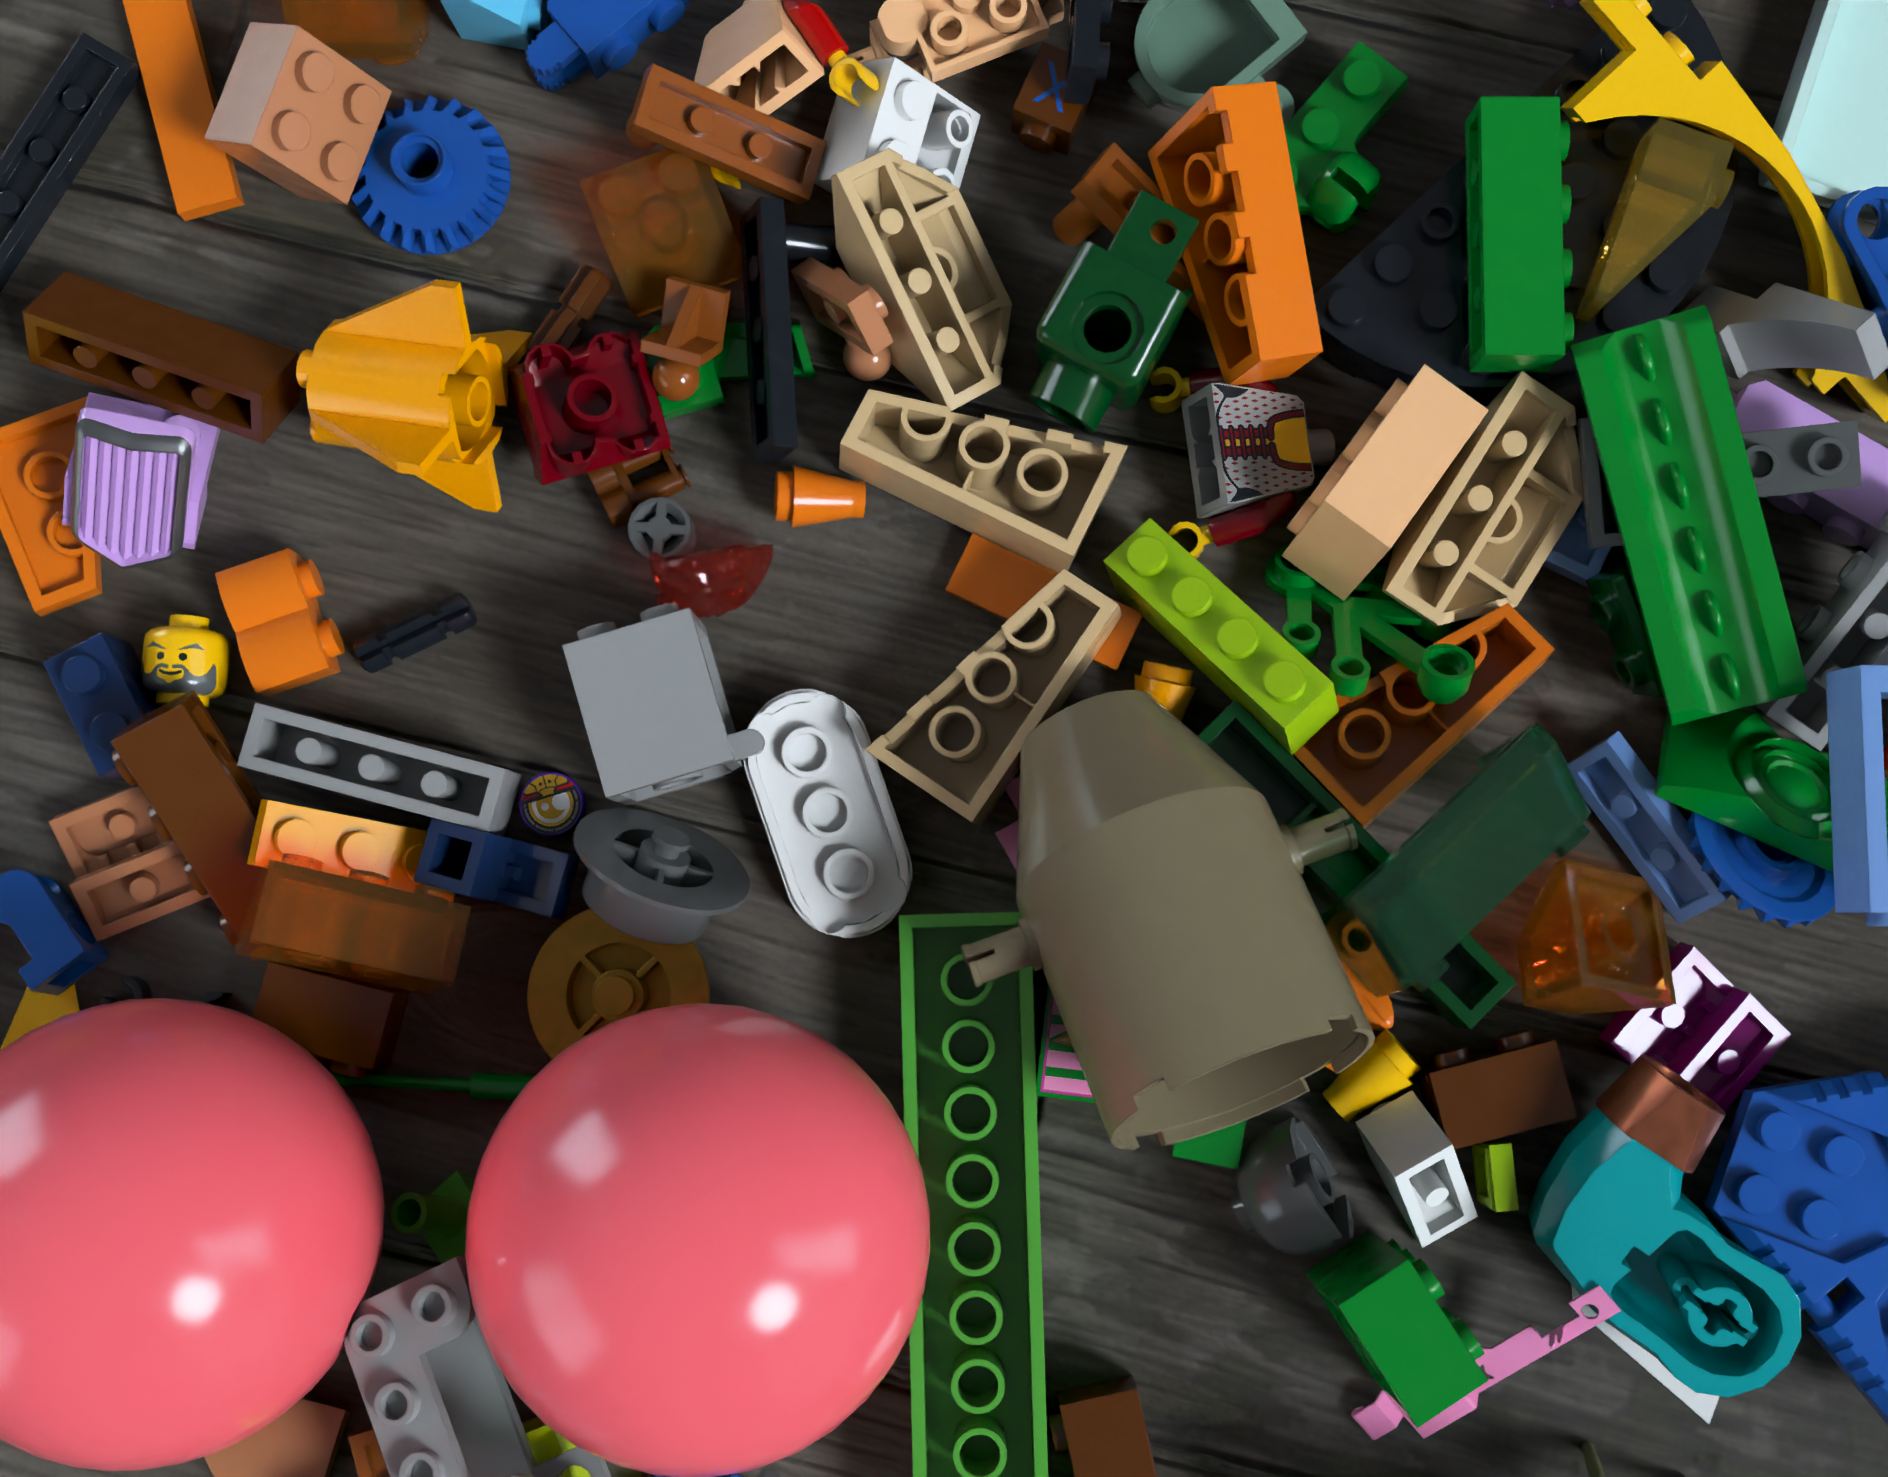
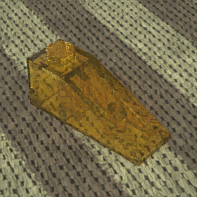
(1666, 190)

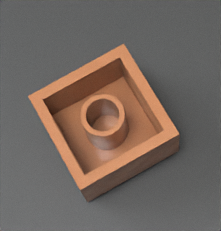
(298, 112)

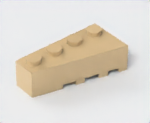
(982, 474)

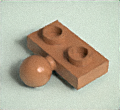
(851, 312)

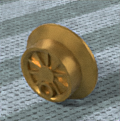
(601, 975)

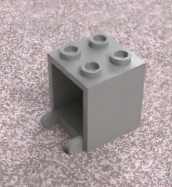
(655, 705)

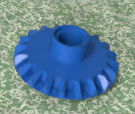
(452, 203)
(1762, 875)

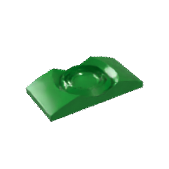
(1751, 781)

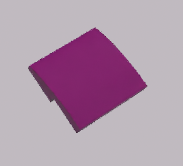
(1710, 1037)

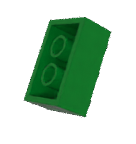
(1397, 1327)

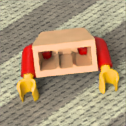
(772, 54)

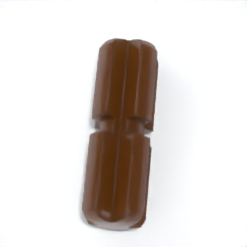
(577, 303)

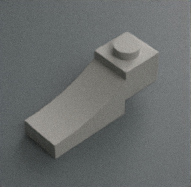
(1793, 331)

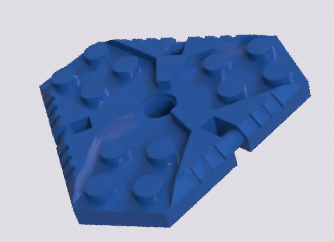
(1811, 1200)

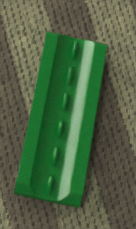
(1689, 516)

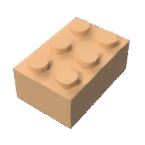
(1381, 480)

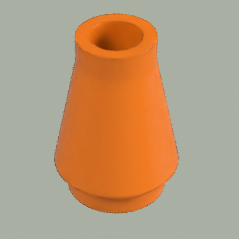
(816, 497)

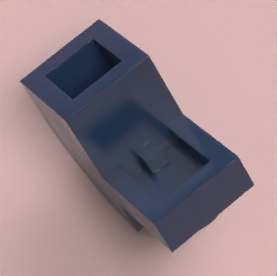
(496, 868)

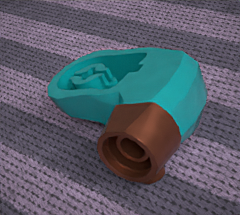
(1618, 1220)

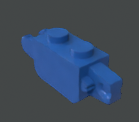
(596, 36)

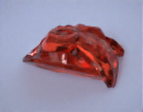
(711, 579)

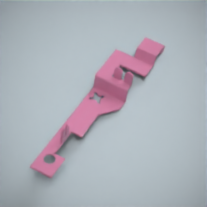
(1498, 1361)

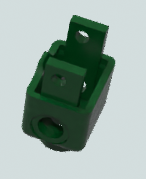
(1116, 297)

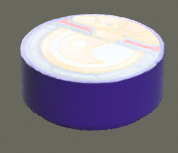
(552, 804)

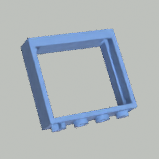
(1858, 790)

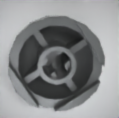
(1289, 1191)

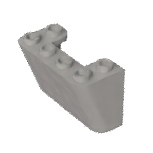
(437, 1390)

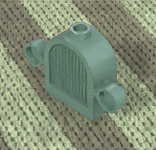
(1209, 43)

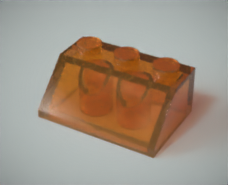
(354, 926)

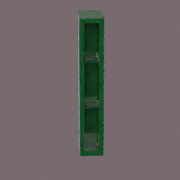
(1473, 979)

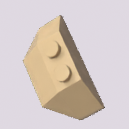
(931, 268)
(1492, 510)

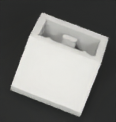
(902, 115)

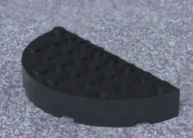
(1409, 287)

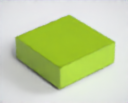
(1495, 1175)

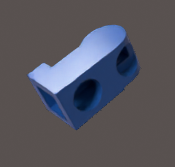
(49, 930)

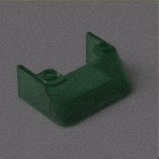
(1459, 865)

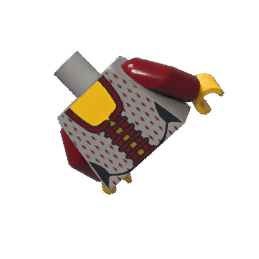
(1243, 450)

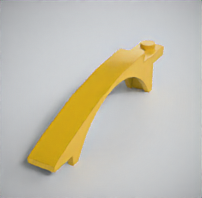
(1654, 80)

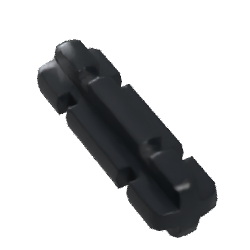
(415, 633)

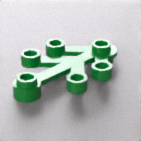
(1441, 669)

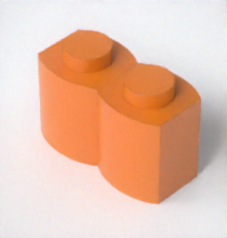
(280, 621)

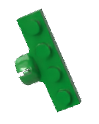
(1325, 133)

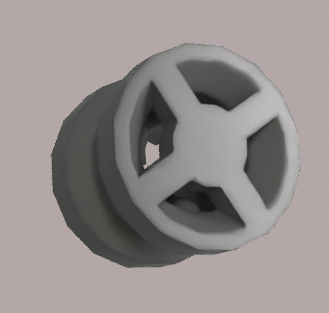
(661, 520)

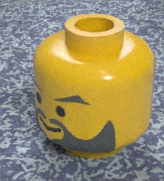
(185, 659)

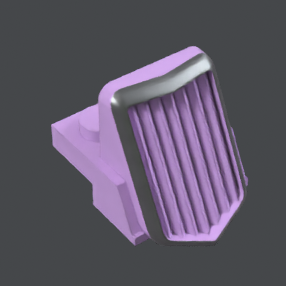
(137, 480)

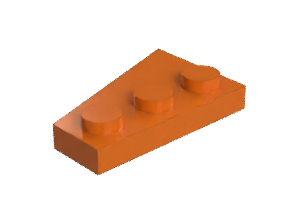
(32, 477)

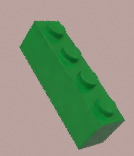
(1517, 234)

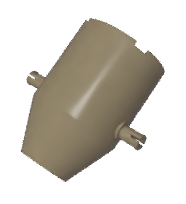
(1172, 924)

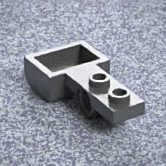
(1780, 462)

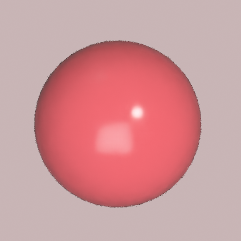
(173, 1231)
(697, 1240)

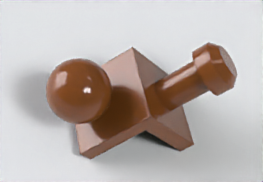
(688, 335)

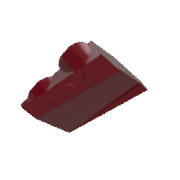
(587, 406)

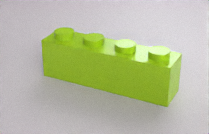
(1222, 636)

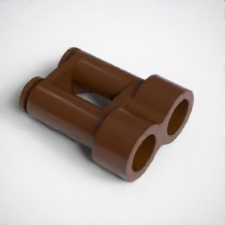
(622, 498)

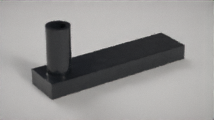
(765, 252)

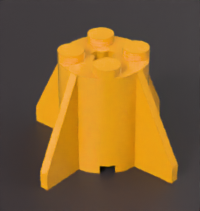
(415, 389)

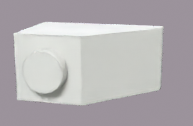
(1417, 1167)

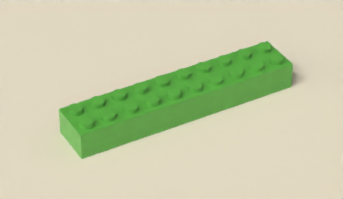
(976, 1139)

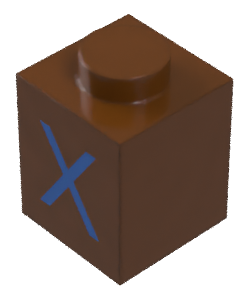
(1039, 111)

